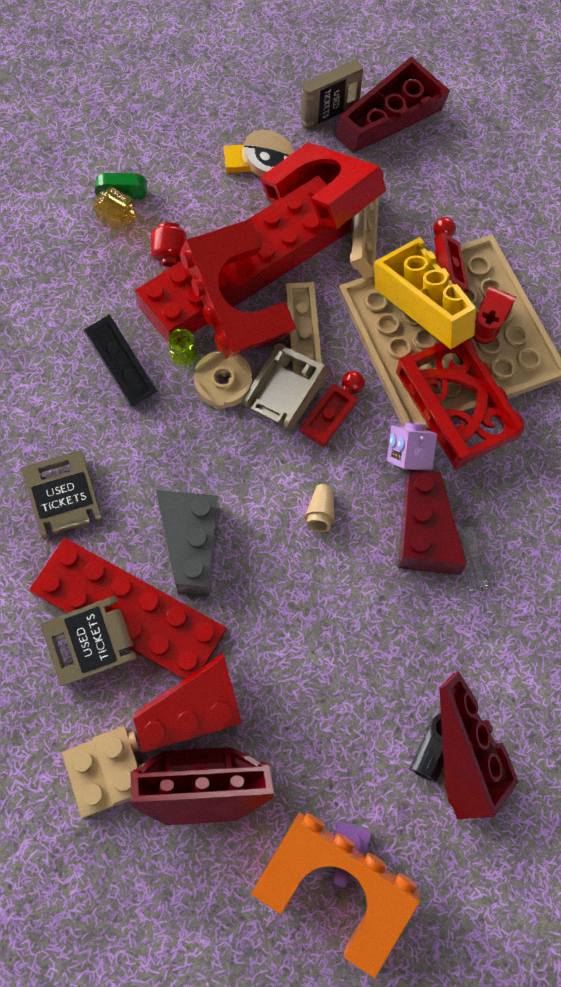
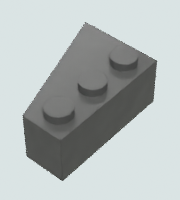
(191, 537)

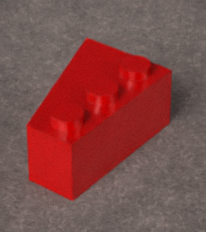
(190, 708)

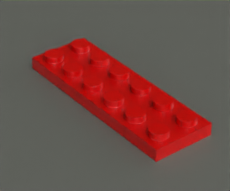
(157, 623)

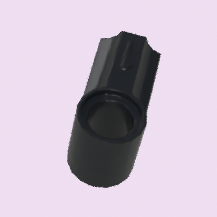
(429, 756)

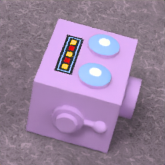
(412, 446)

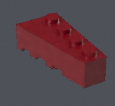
(391, 106)

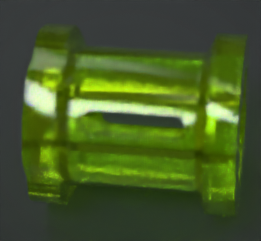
(187, 341)

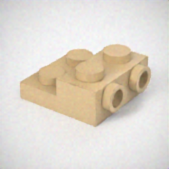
(102, 770)

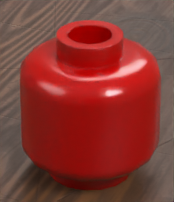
(167, 243)

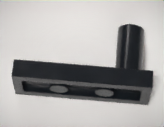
(120, 360)

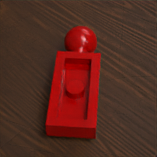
(449, 252)
(333, 409)

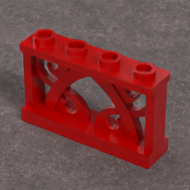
(438, 419)

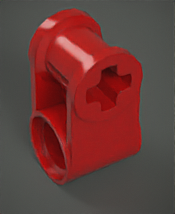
(492, 314)

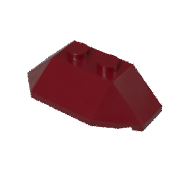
(200, 786)

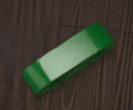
(127, 183)

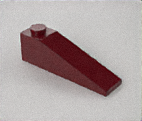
(475, 766)

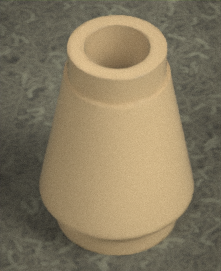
(321, 509)

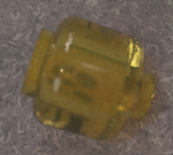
(114, 208)

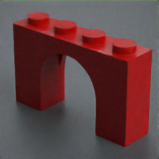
(350, 187)
(234, 329)

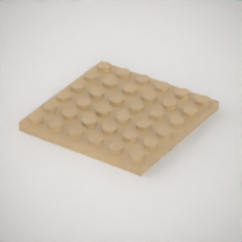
(518, 358)

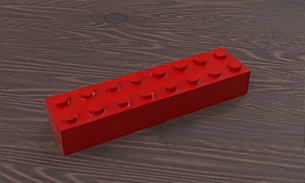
(288, 238)

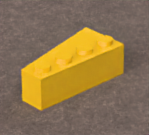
(425, 293)

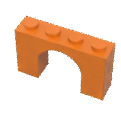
(388, 896)

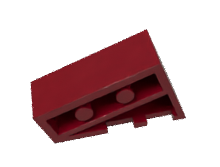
(428, 527)

